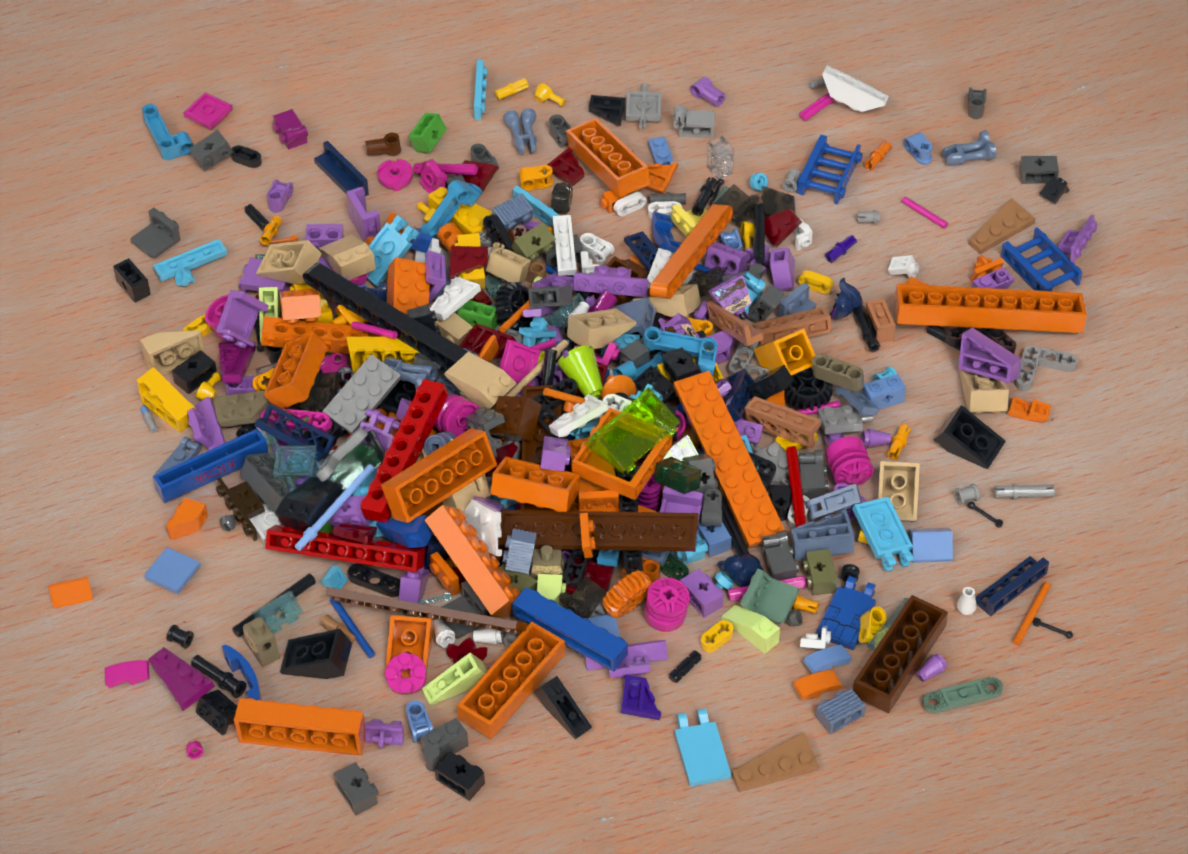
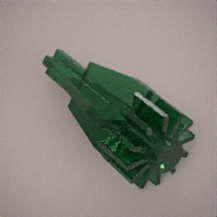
(354, 463)

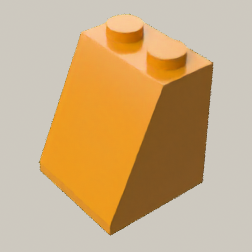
(789, 350)

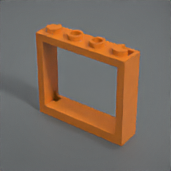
(611, 482)

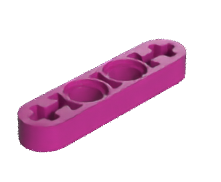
(318, 416)

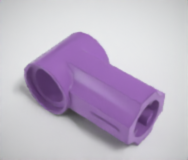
(705, 89)

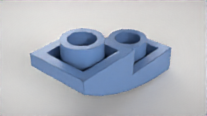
(826, 658)

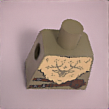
(547, 562)
(258, 634)

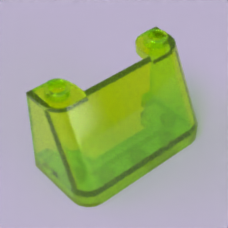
(633, 432)

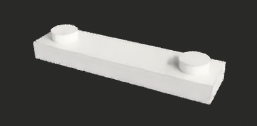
(564, 245)

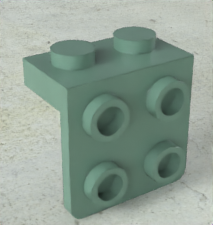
(769, 597)

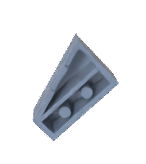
(831, 533)

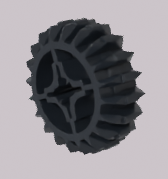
(508, 300)
(807, 391)

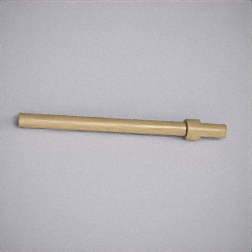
(535, 371)

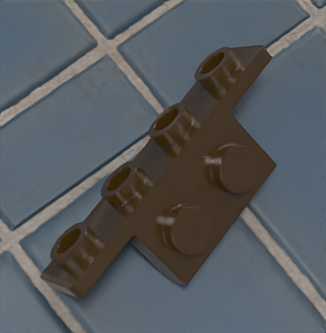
(243, 503)

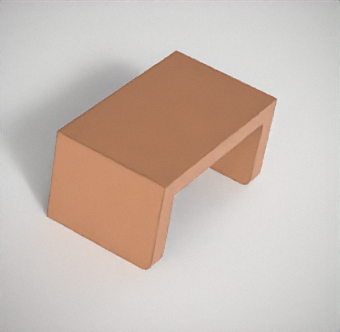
(882, 320)

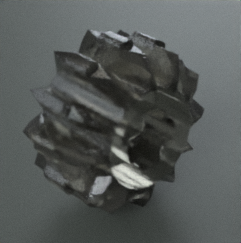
(561, 197)

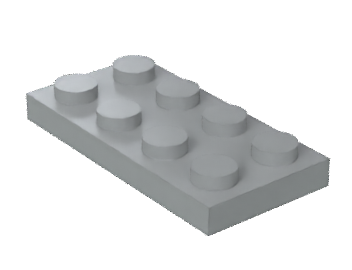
(363, 391)

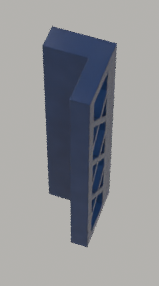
(340, 169)
(642, 248)
(739, 394)
(290, 436)
(1012, 589)

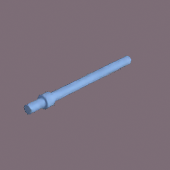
(311, 532)

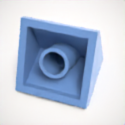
(931, 544)

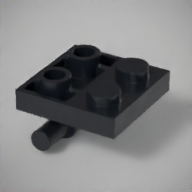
(658, 381)

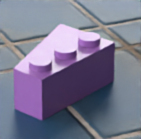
(987, 358)

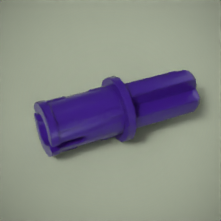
(840, 248)

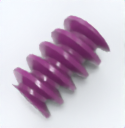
(651, 495)

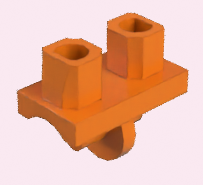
(985, 266)

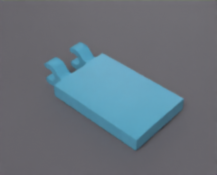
(388, 245)
(884, 532)
(701, 750)

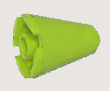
(583, 368)

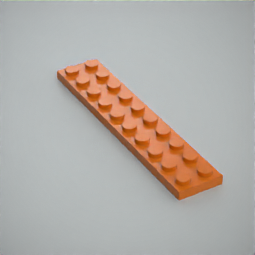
(732, 461)

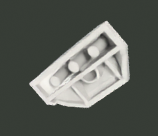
(852, 91)

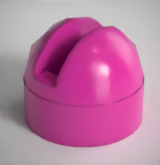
(194, 754)

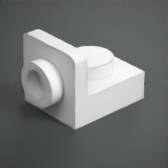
(586, 263)
(903, 265)
(813, 641)

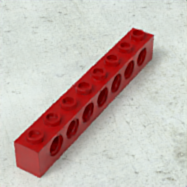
(405, 445)
(332, 547)

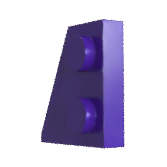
(638, 699)

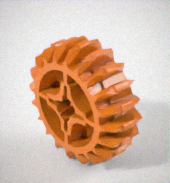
(626, 594)

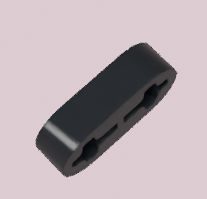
(246, 156)

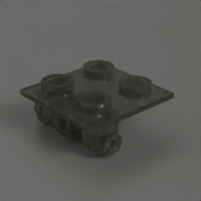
(776, 201)
(741, 204)
(707, 279)
(584, 598)

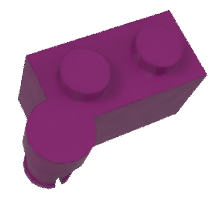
(290, 129)

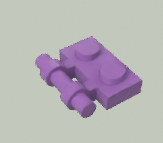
(384, 435)

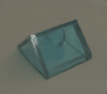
(295, 461)

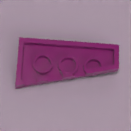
(234, 361)
(180, 678)

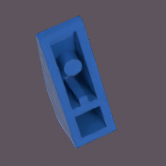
(410, 534)

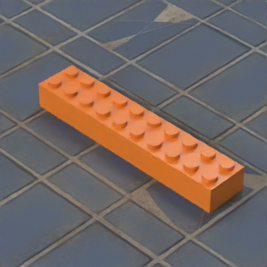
(989, 308)

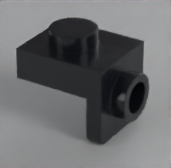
(1054, 189)

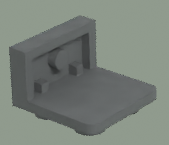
(158, 235)
(484, 420)
(469, 603)

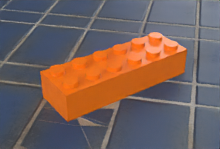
(608, 157)
(439, 475)
(474, 560)
(511, 680)
(300, 726)

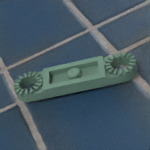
(962, 695)

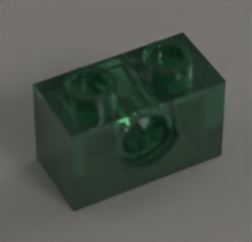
(677, 475)

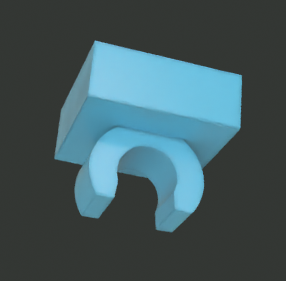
(334, 578)

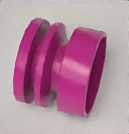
(849, 461)
(666, 604)

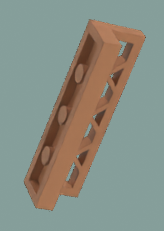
(809, 320)
(733, 325)
(783, 418)

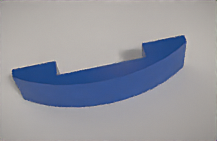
(662, 233)
(237, 661)

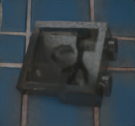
(321, 393)

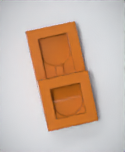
(1029, 411)
(814, 684)

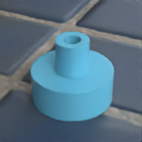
(758, 180)
(183, 277)
(724, 580)

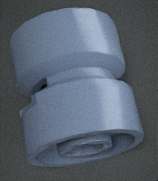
(437, 440)

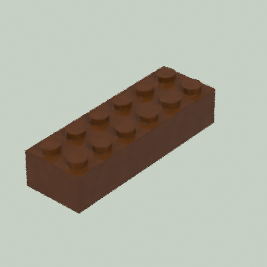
(900, 653)

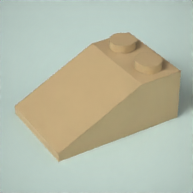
(349, 257)
(288, 261)
(684, 301)
(598, 327)
(170, 349)
(480, 380)
(984, 393)
(901, 485)

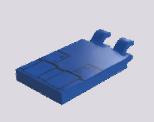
(845, 613)

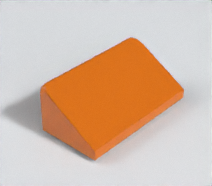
(489, 349)
(70, 592)

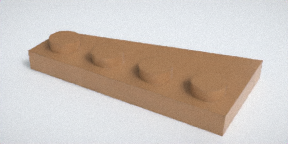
(1001, 226)
(778, 764)

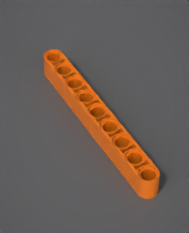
(691, 251)

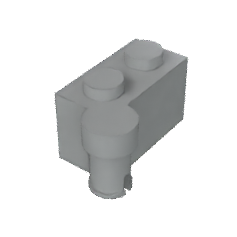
(694, 122)

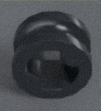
(850, 570)

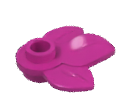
(330, 365)

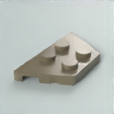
(240, 408)

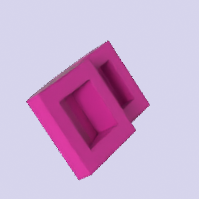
(130, 672)

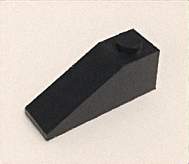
(563, 707)

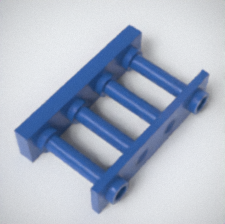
(816, 158)
(1034, 277)

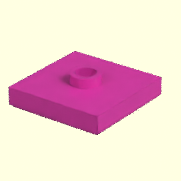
(208, 110)
(519, 360)

